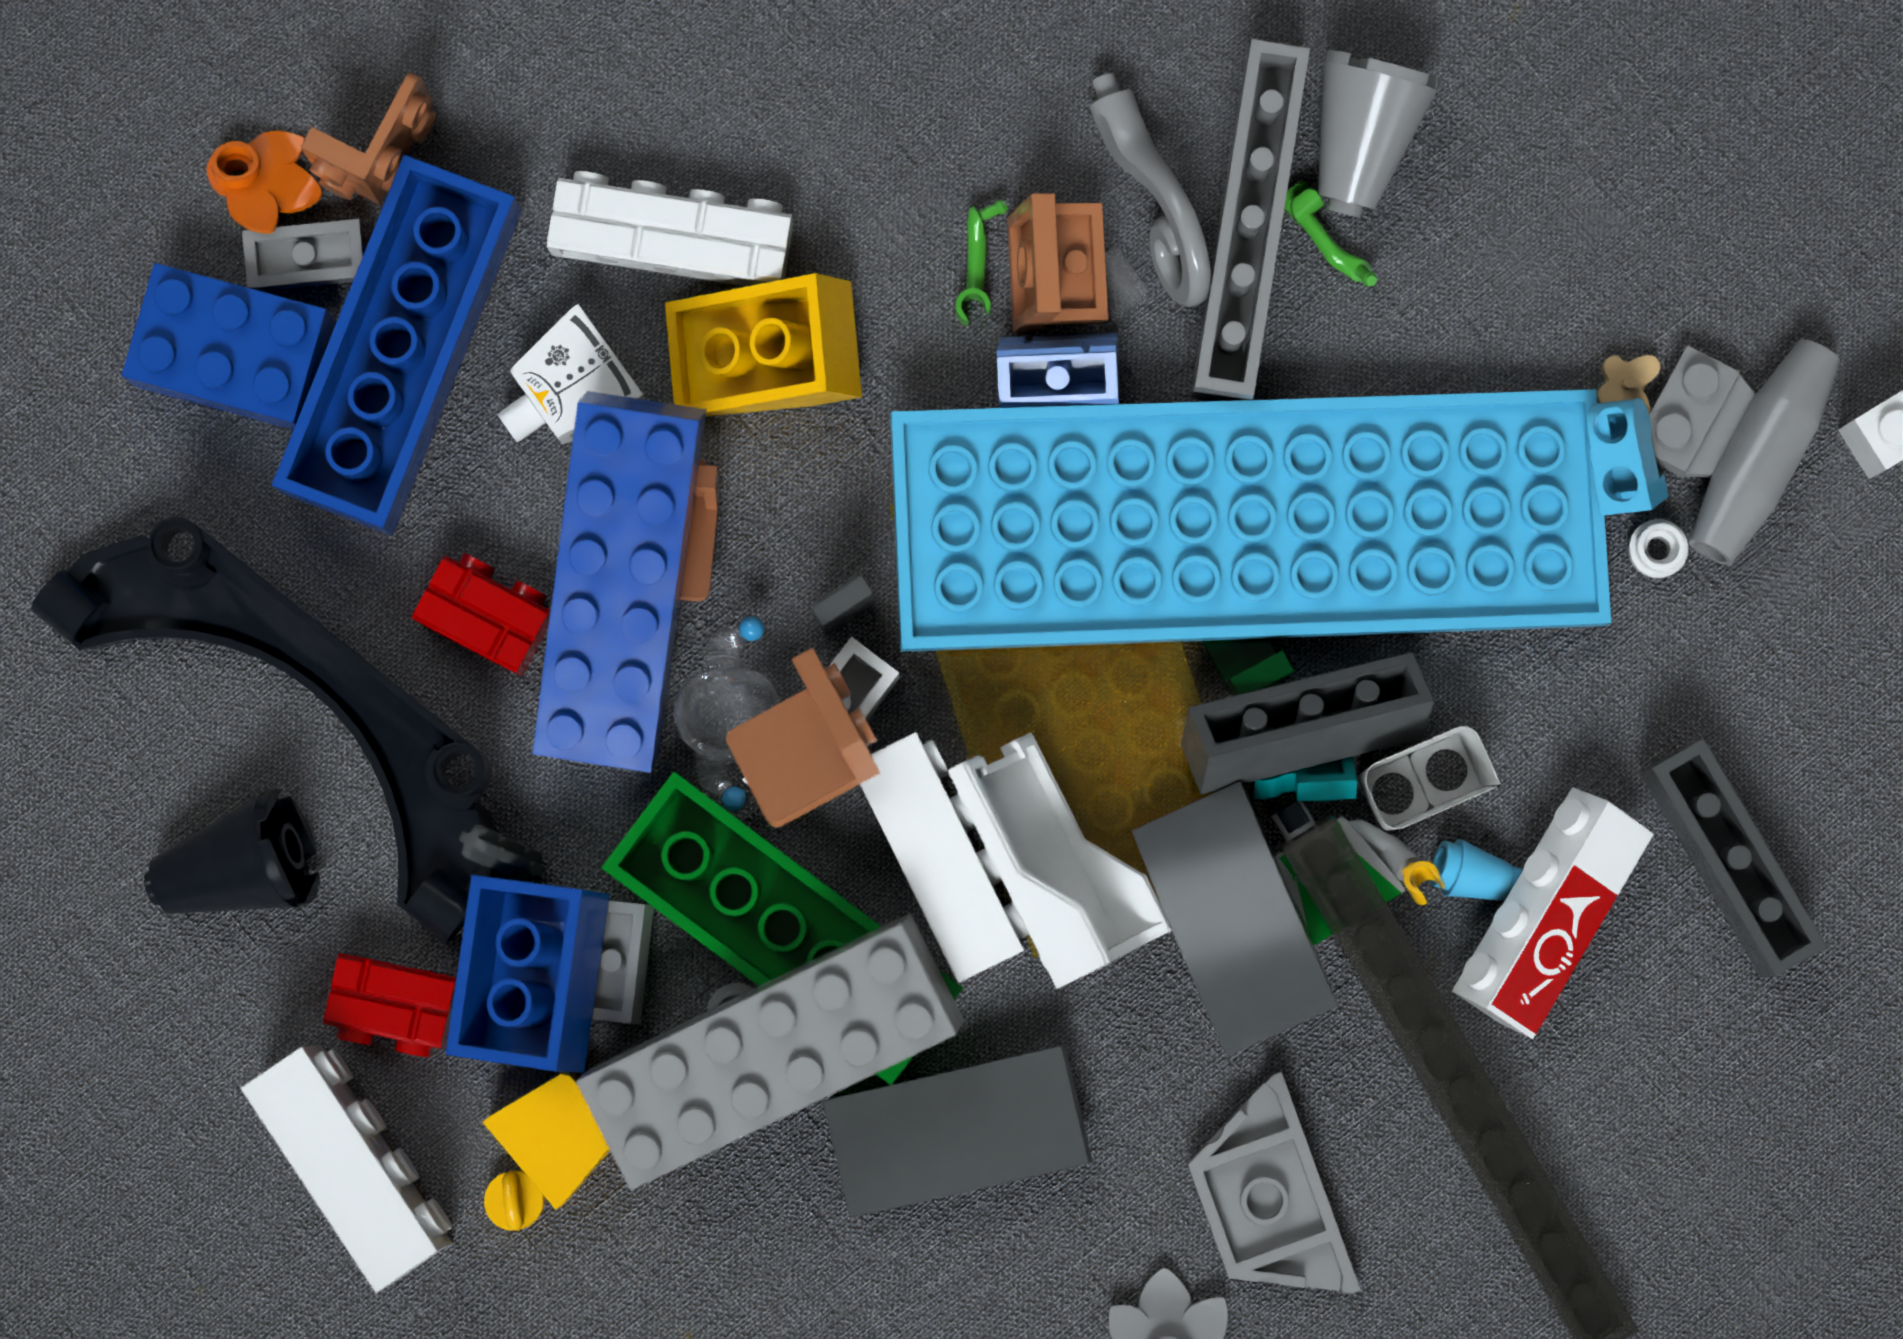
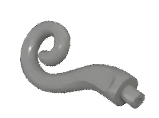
(1180, 229)

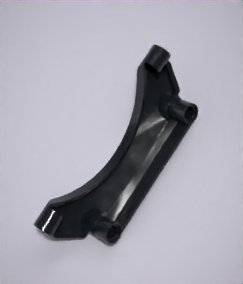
(217, 599)

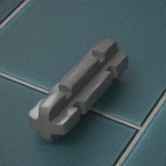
(501, 853)

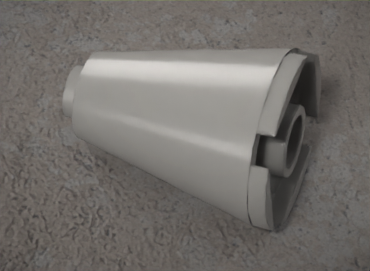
(1366, 127)

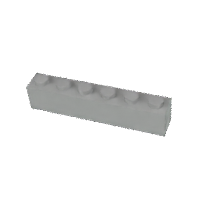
(1250, 222)

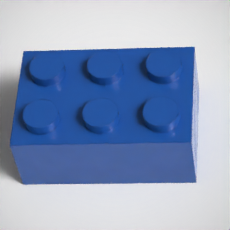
(226, 346)
(527, 974)

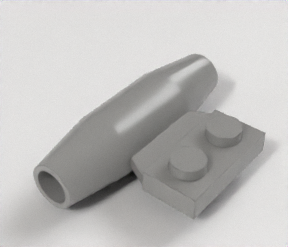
(1743, 440)

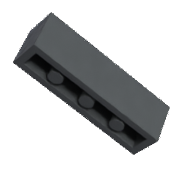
(1306, 722)
(1733, 859)

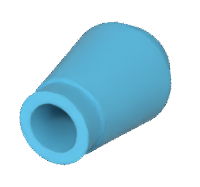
(1473, 872)

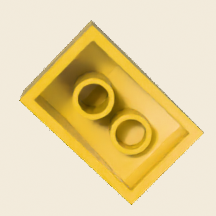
(765, 346)

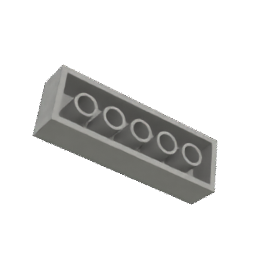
(771, 1052)

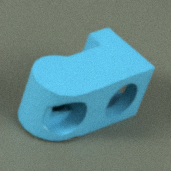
(1624, 458)

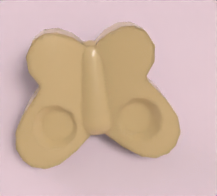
(1627, 379)

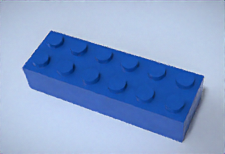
(397, 345)
(618, 581)

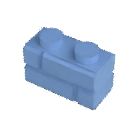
(1058, 370)

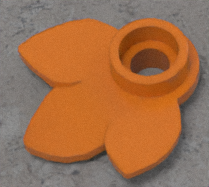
(270, 183)

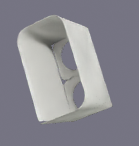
(1461, 740)

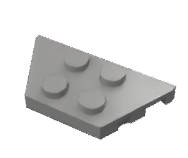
(1269, 1198)

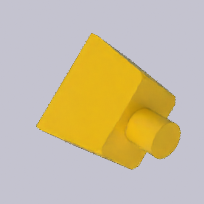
(551, 1137)

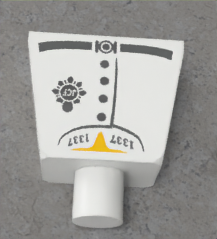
(559, 373)

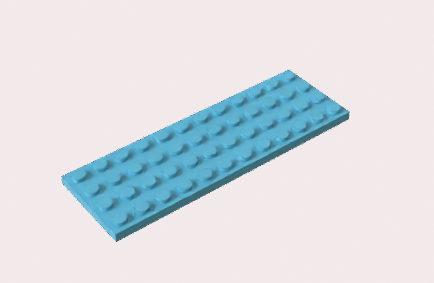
(1246, 520)

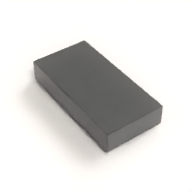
(843, 605)

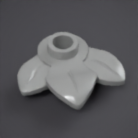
(1168, 1313)

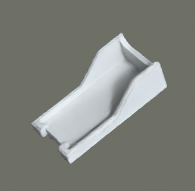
(1068, 891)

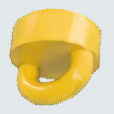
(513, 1201)

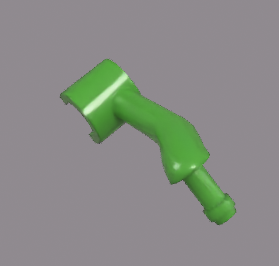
(1301, 205)
(977, 258)

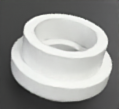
(1670, 535)

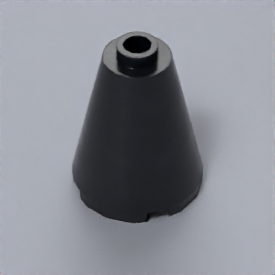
(239, 862)

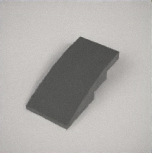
(1234, 919)
(957, 1131)

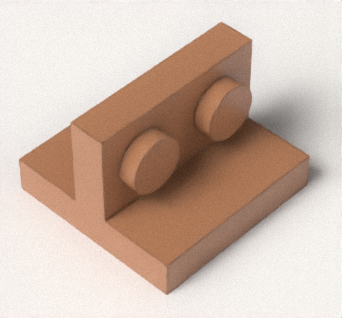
(1056, 264)

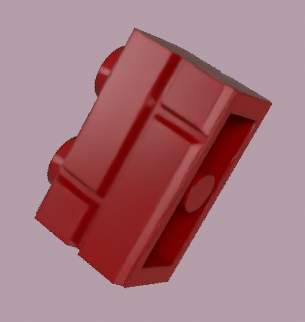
(483, 614)
(390, 1002)

